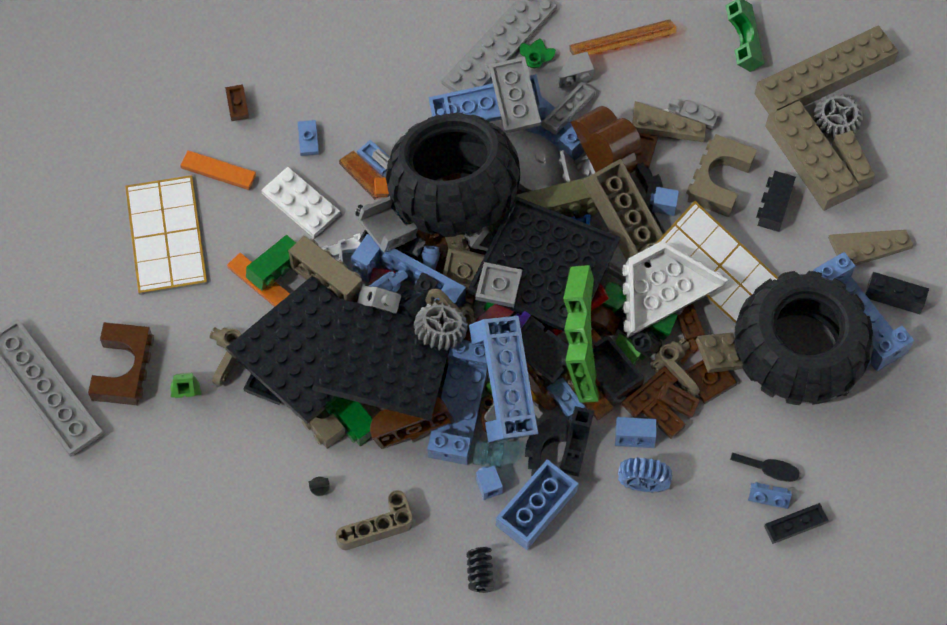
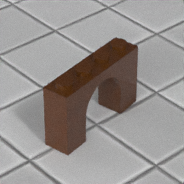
(128, 387)

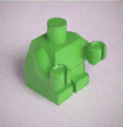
(185, 384)

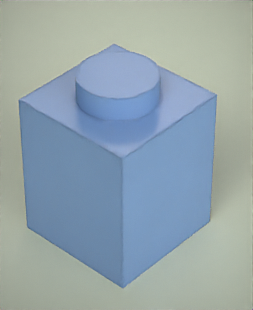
(664, 201)
(489, 482)

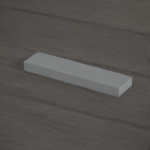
(568, 108)

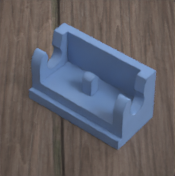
(635, 432)

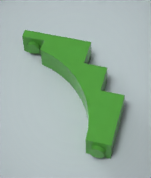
(578, 332)

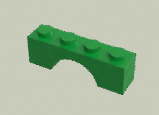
(742, 17)
(616, 302)

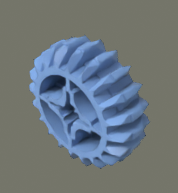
(645, 475)

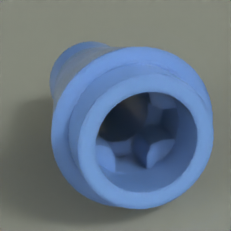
(431, 256)

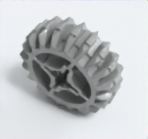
(840, 110)
(440, 326)

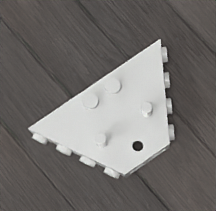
(664, 287)

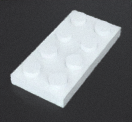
(300, 202)

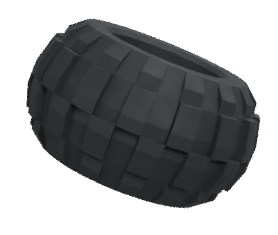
(446, 147)
(794, 374)

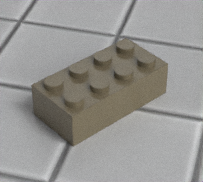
(310, 260)

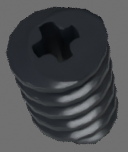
(478, 570)

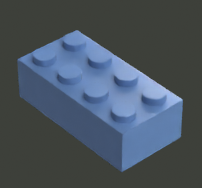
(536, 504)

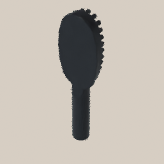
(771, 467)

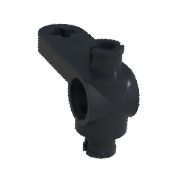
(643, 341)

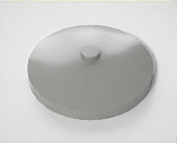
(537, 161)

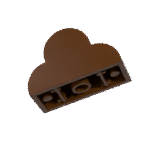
(607, 138)
(395, 427)

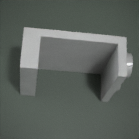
(385, 225)

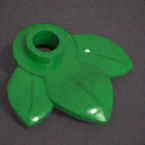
(537, 52)

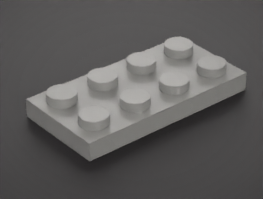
(515, 95)

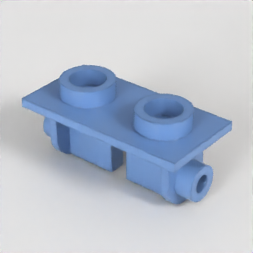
(776, 497)

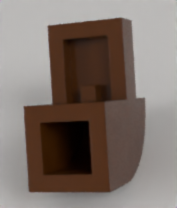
(604, 321)

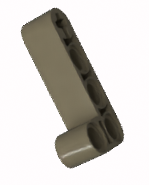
(372, 524)

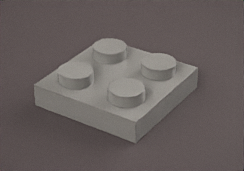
(498, 284)

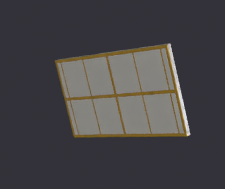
(165, 235)
(716, 247)

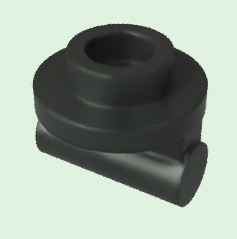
(319, 486)

